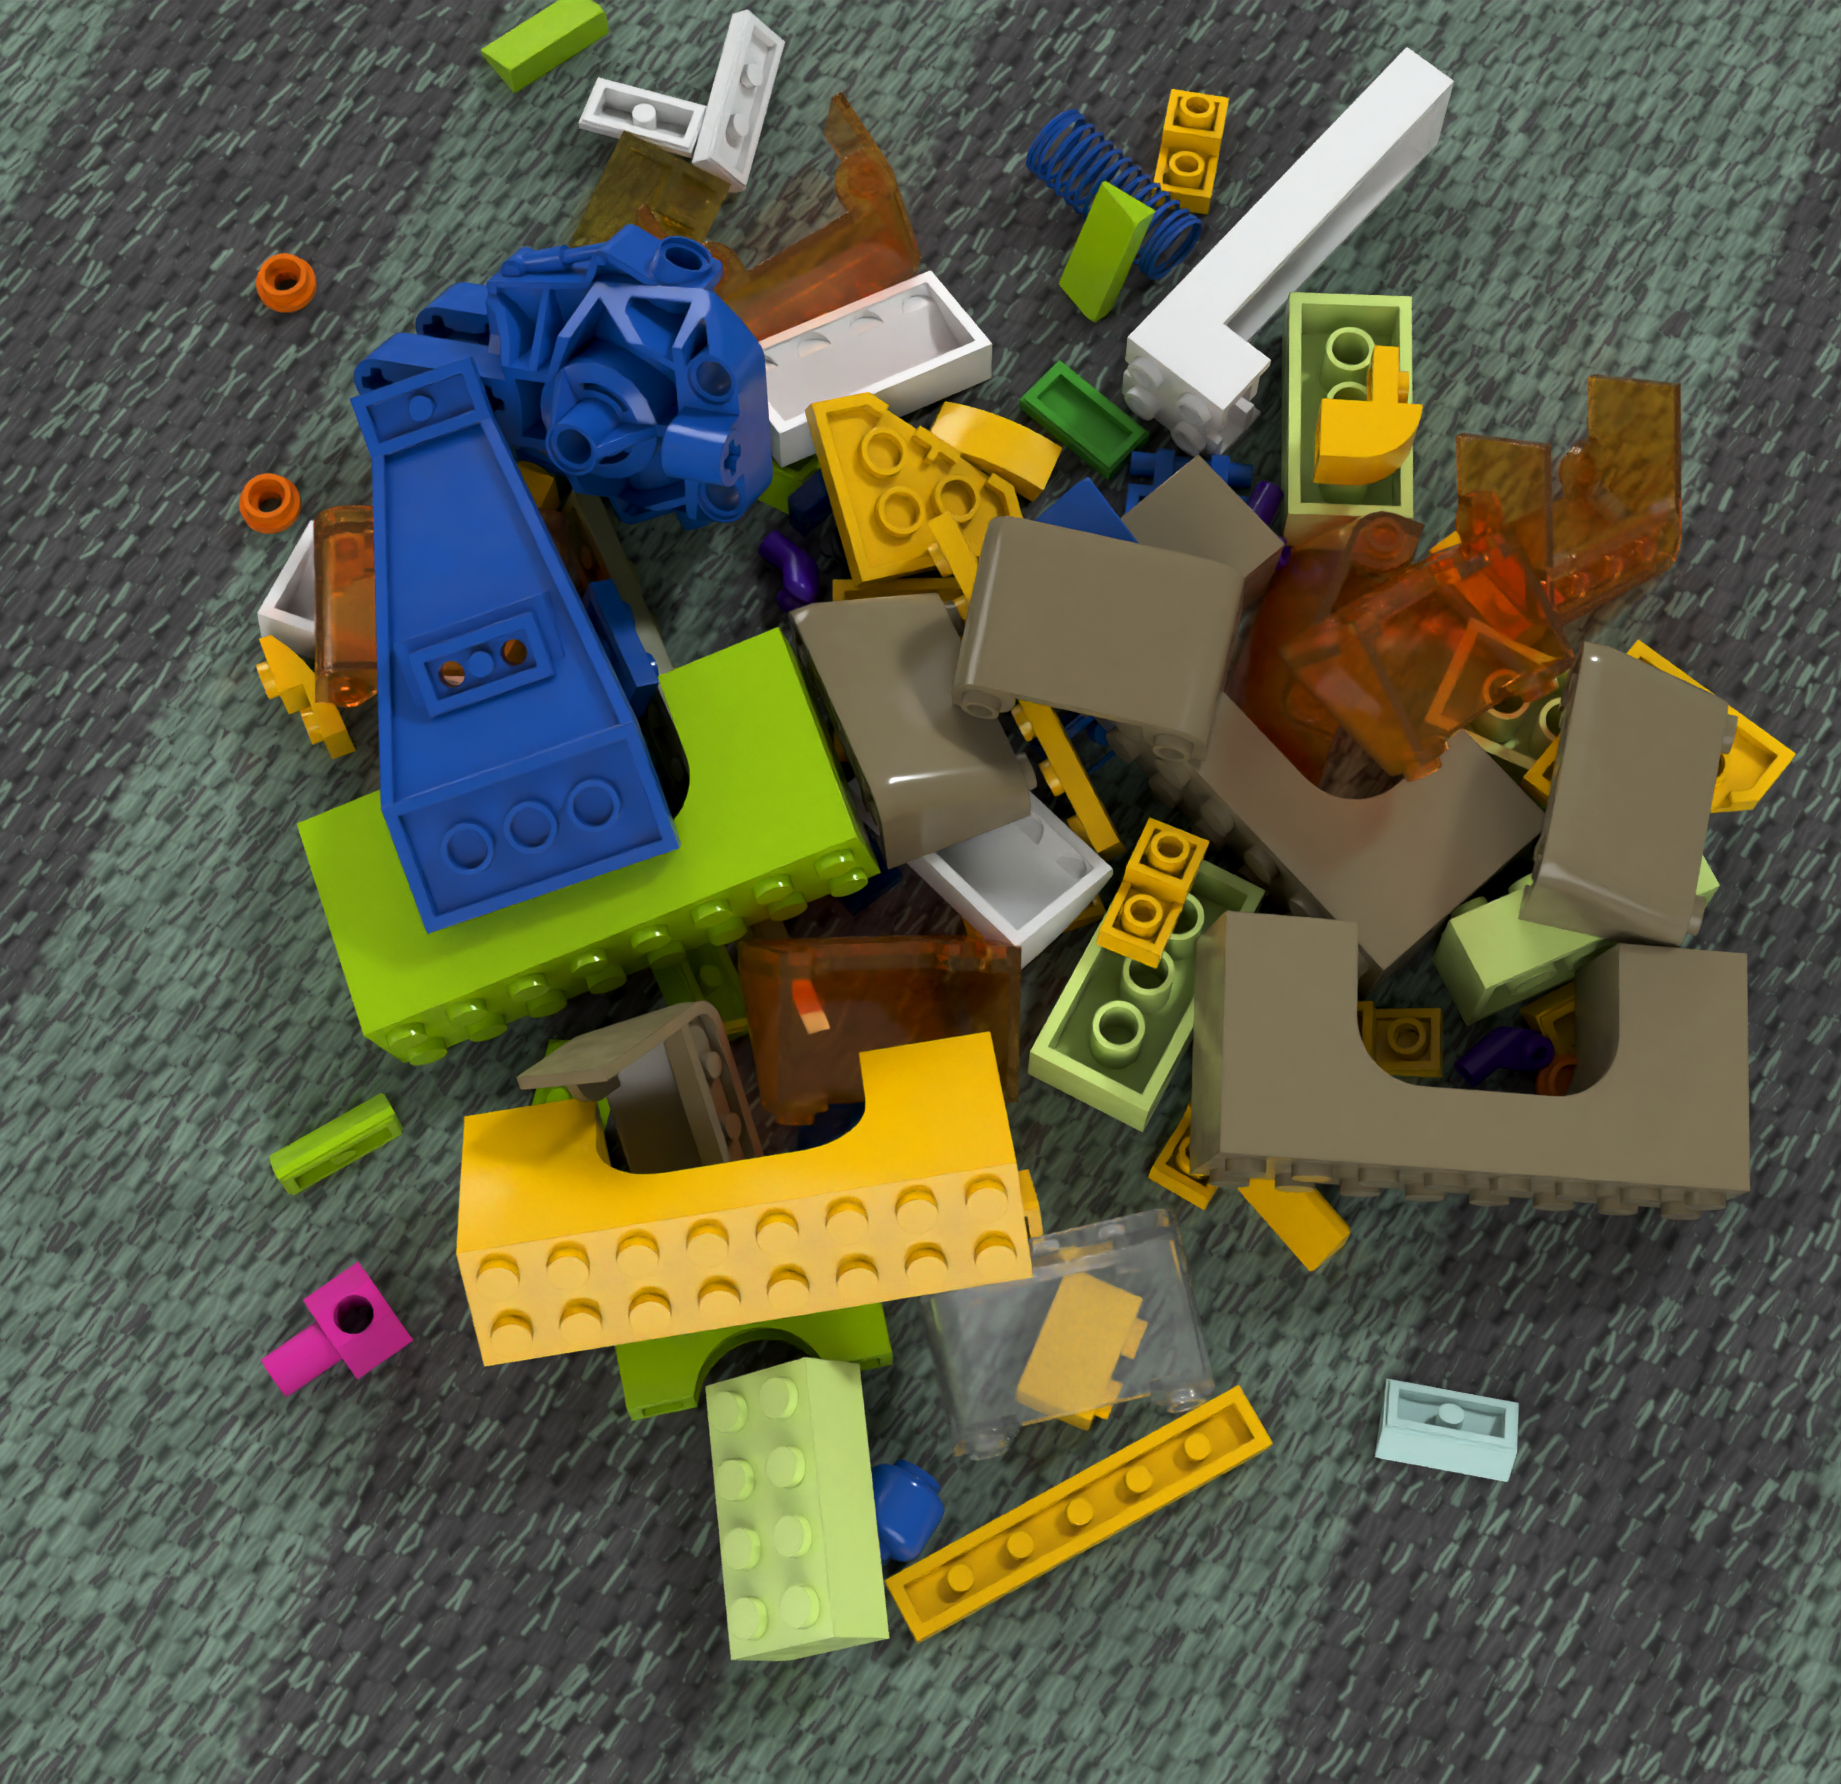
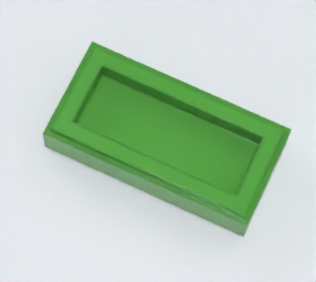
(1084, 420)

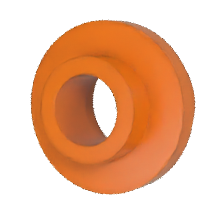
(280, 268)
(263, 488)

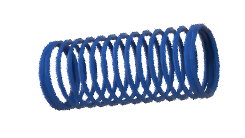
(1167, 231)

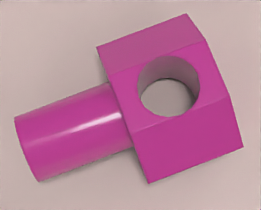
(325, 1342)

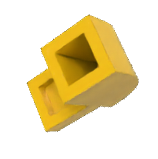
(1370, 437)

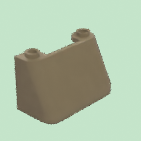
(1099, 632)
(918, 758)
(1628, 802)

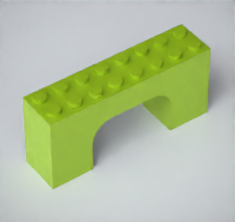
(758, 837)

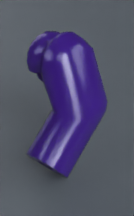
(1505, 1049)

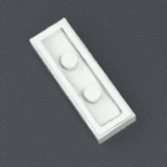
(738, 100)

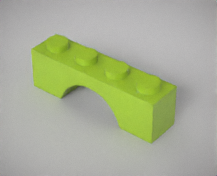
(670, 1371)

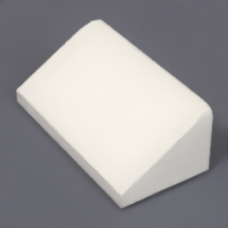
(651, 116)

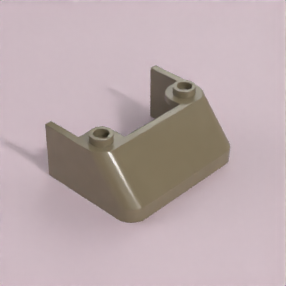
(665, 1085)

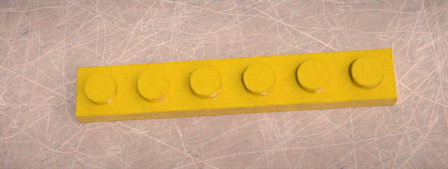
(1063, 766)
(1077, 1514)

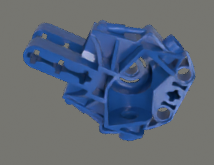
(610, 373)

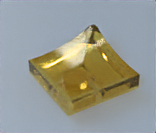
(640, 174)

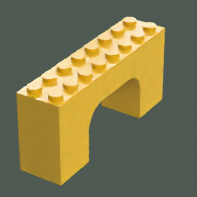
(599, 1257)

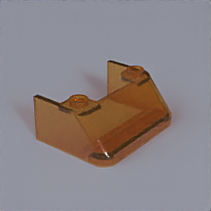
(835, 264)
(1617, 503)

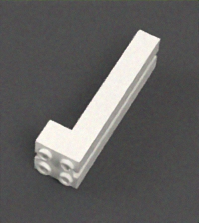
(1193, 350)

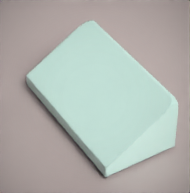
(1448, 1430)

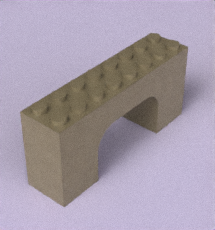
(1377, 860)
(1301, 1102)

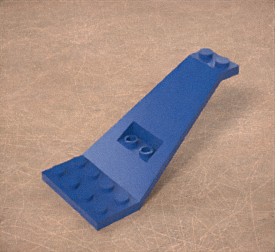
(523, 766)

